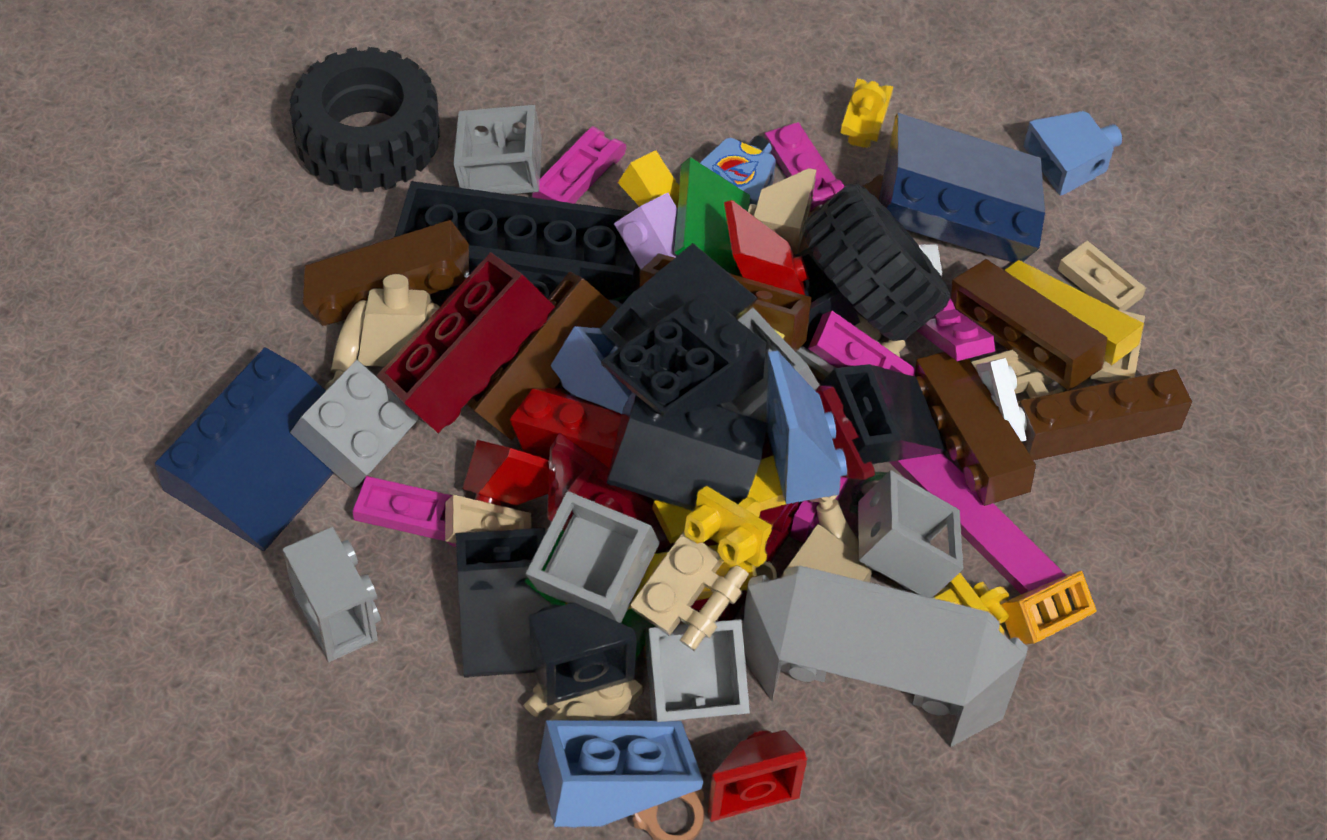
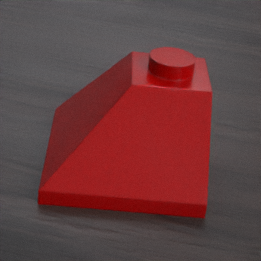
(762, 252)
(506, 474)
(757, 775)

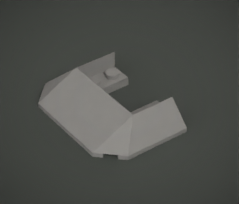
(884, 637)

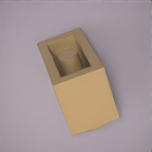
(787, 206)

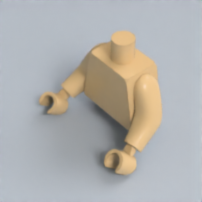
(381, 325)
(829, 547)

